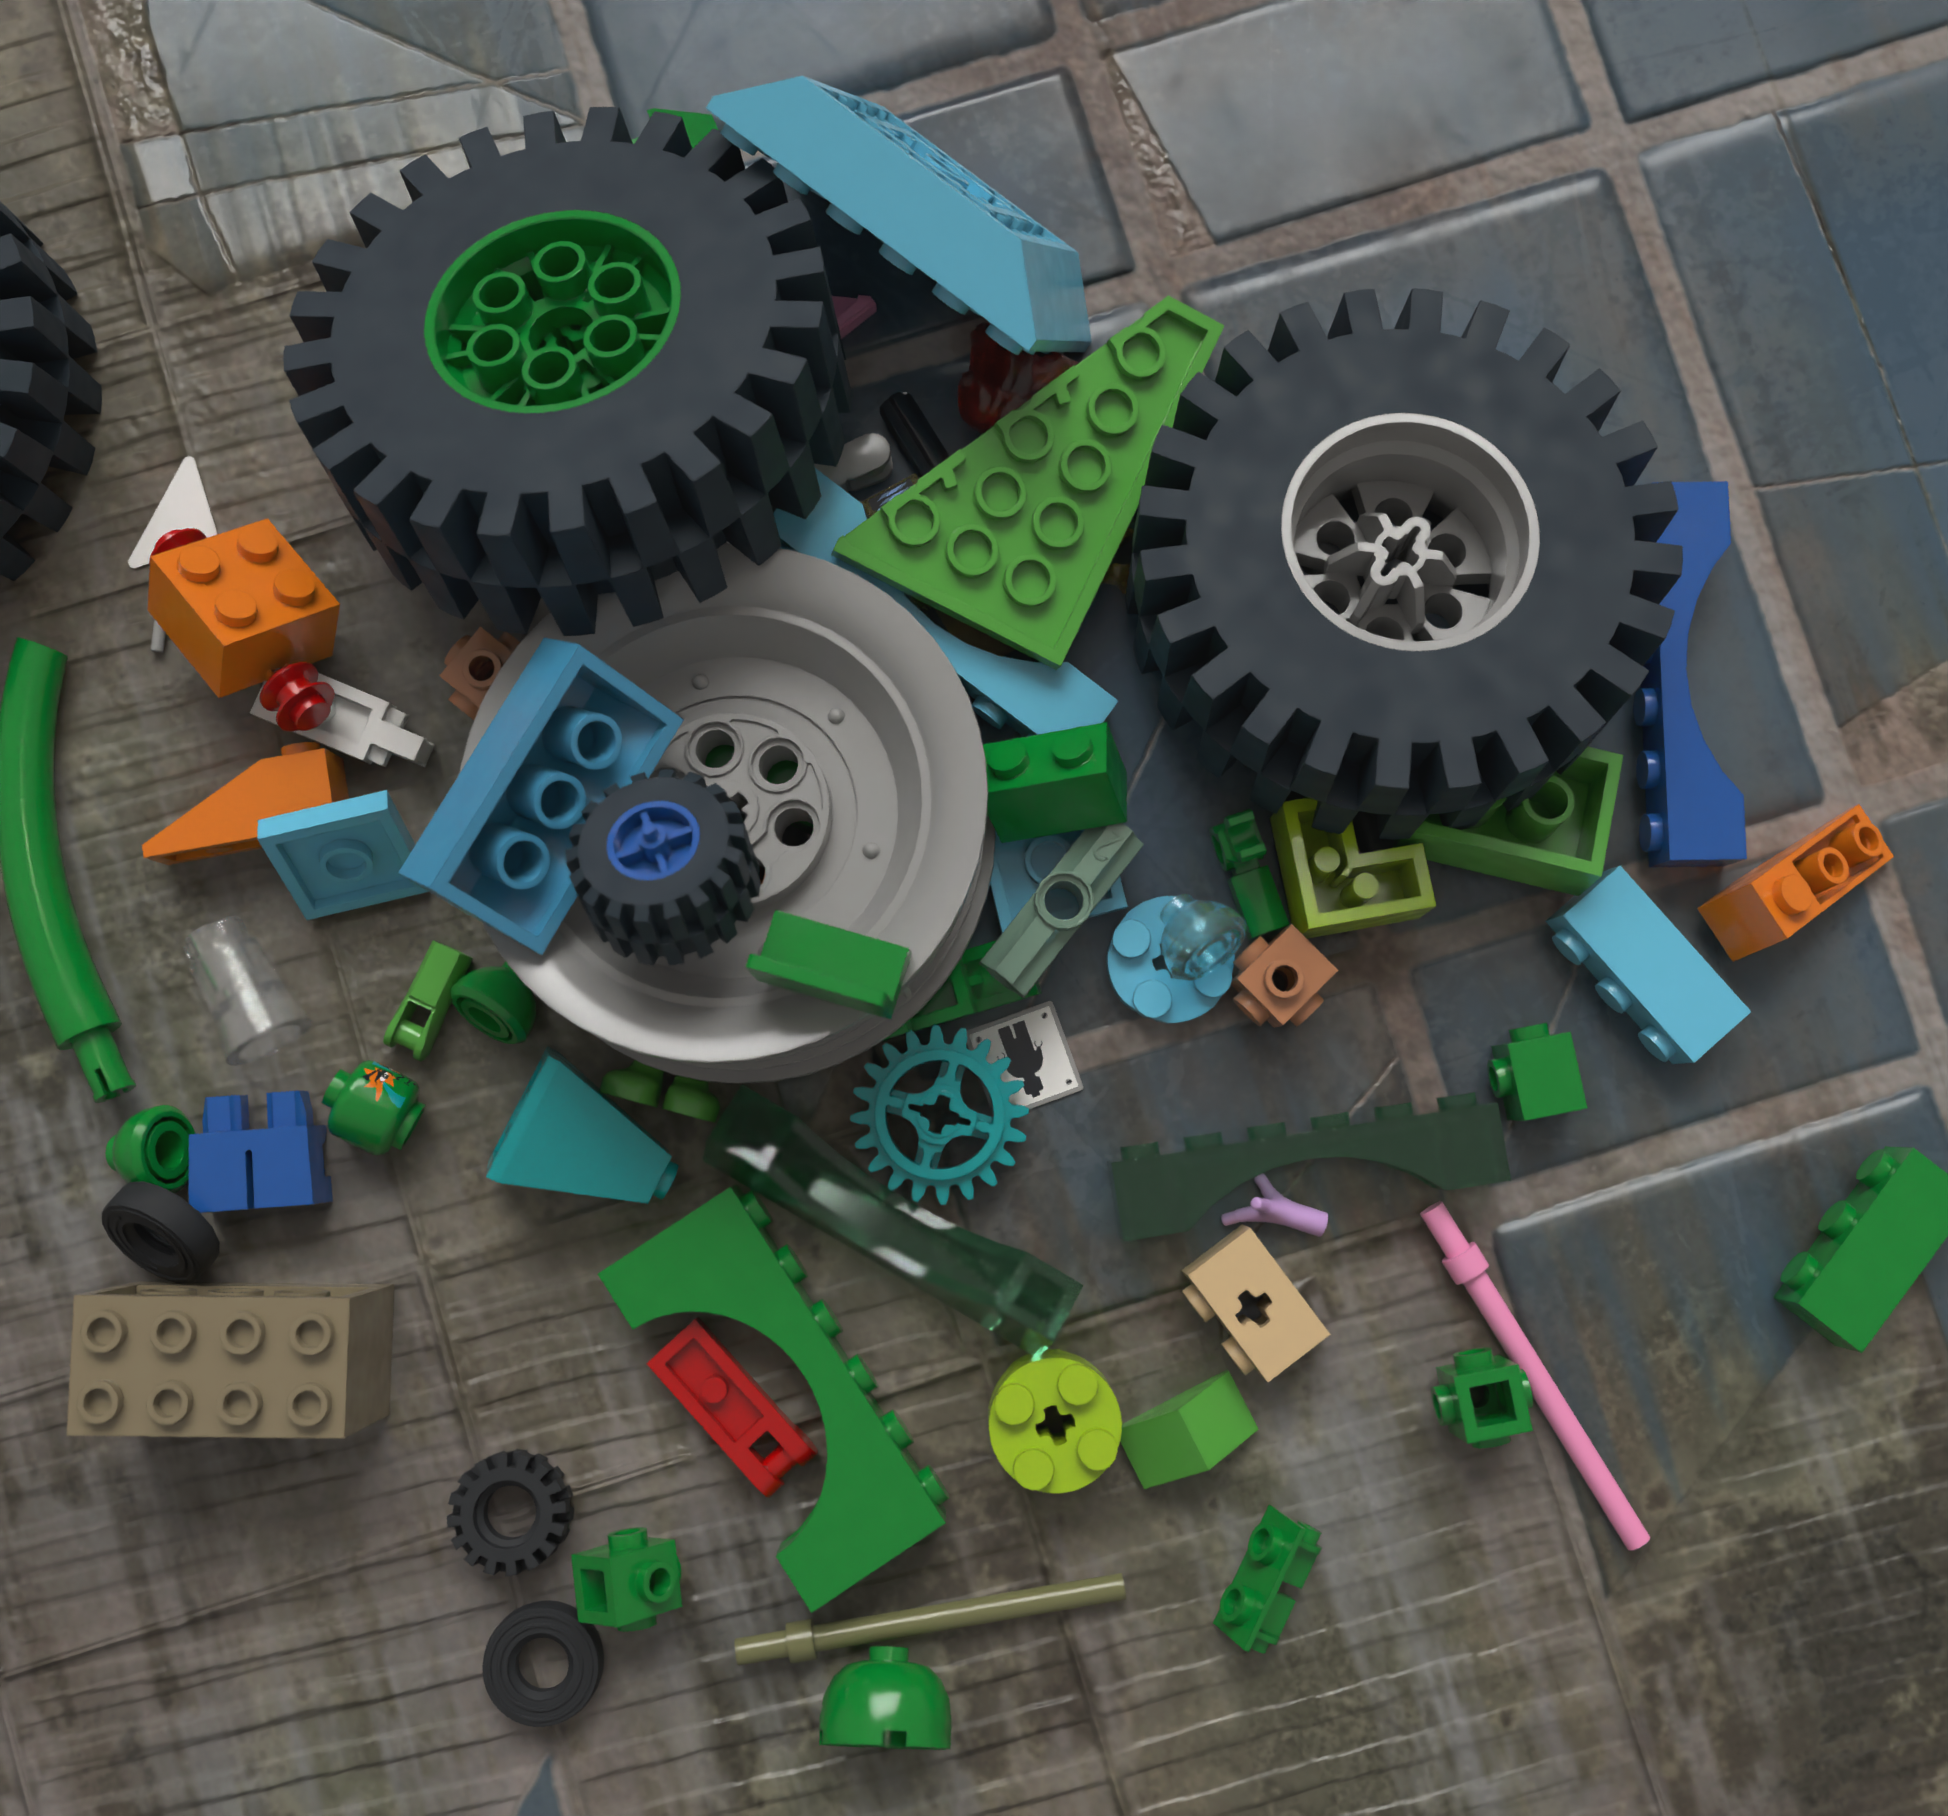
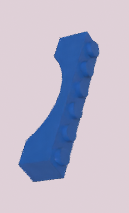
(1690, 803)

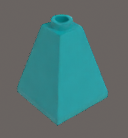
(578, 1140)

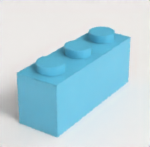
(1646, 968)

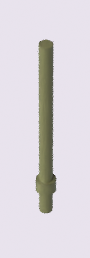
(804, 1640)

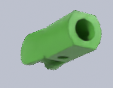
(431, 990)

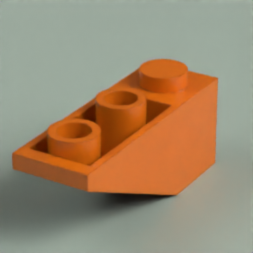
(1795, 884)

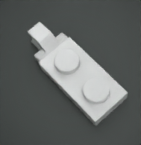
(361, 727)

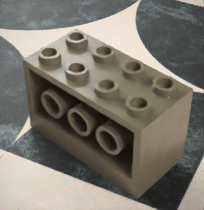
(230, 1360)

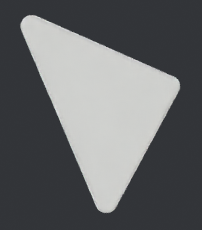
(180, 508)

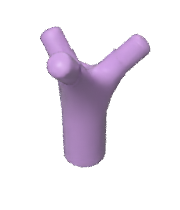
(1278, 1210)

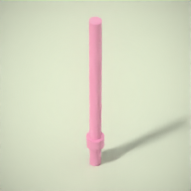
(1468, 1266)

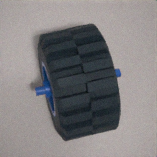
(664, 867)

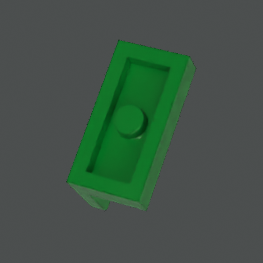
(831, 964)

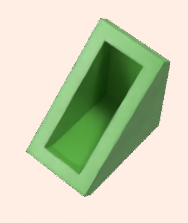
(1188, 1432)

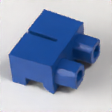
(258, 1166)

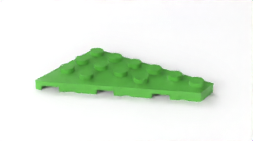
(1039, 503)

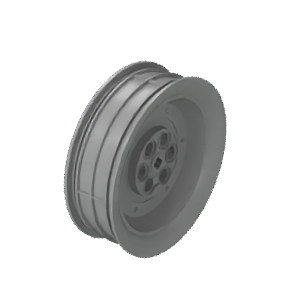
(888, 773)

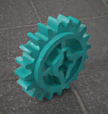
(885, 1099)

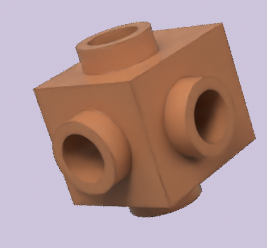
(473, 667)
(1303, 974)

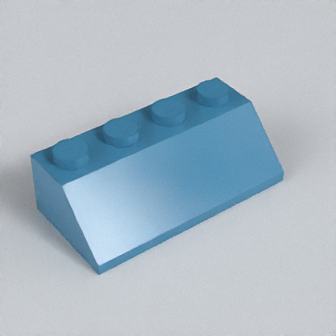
(510, 813)

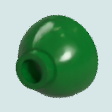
(496, 1003)
(153, 1148)

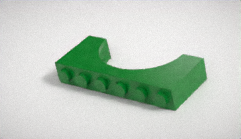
(872, 1490)

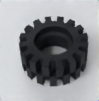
(471, 1512)

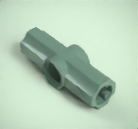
(1037, 936)

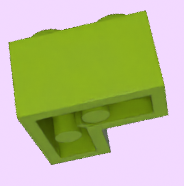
(1336, 887)

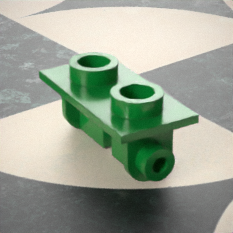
(1252, 1607)

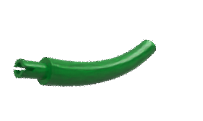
(36, 878)

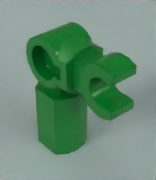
(1252, 887)

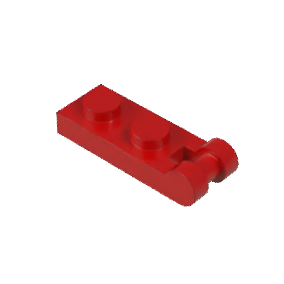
(731, 1406)

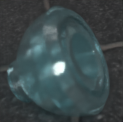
(1199, 936)

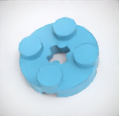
(1150, 991)

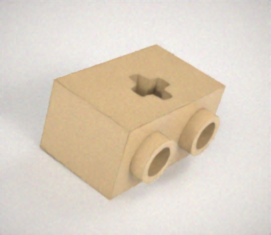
(1286, 1321)

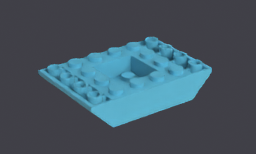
(920, 205)

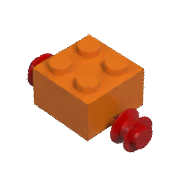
(246, 616)

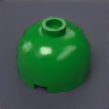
(886, 1704)

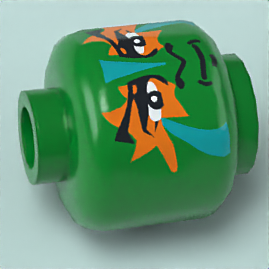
(373, 1107)

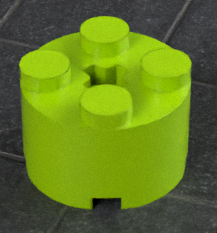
(1061, 1459)

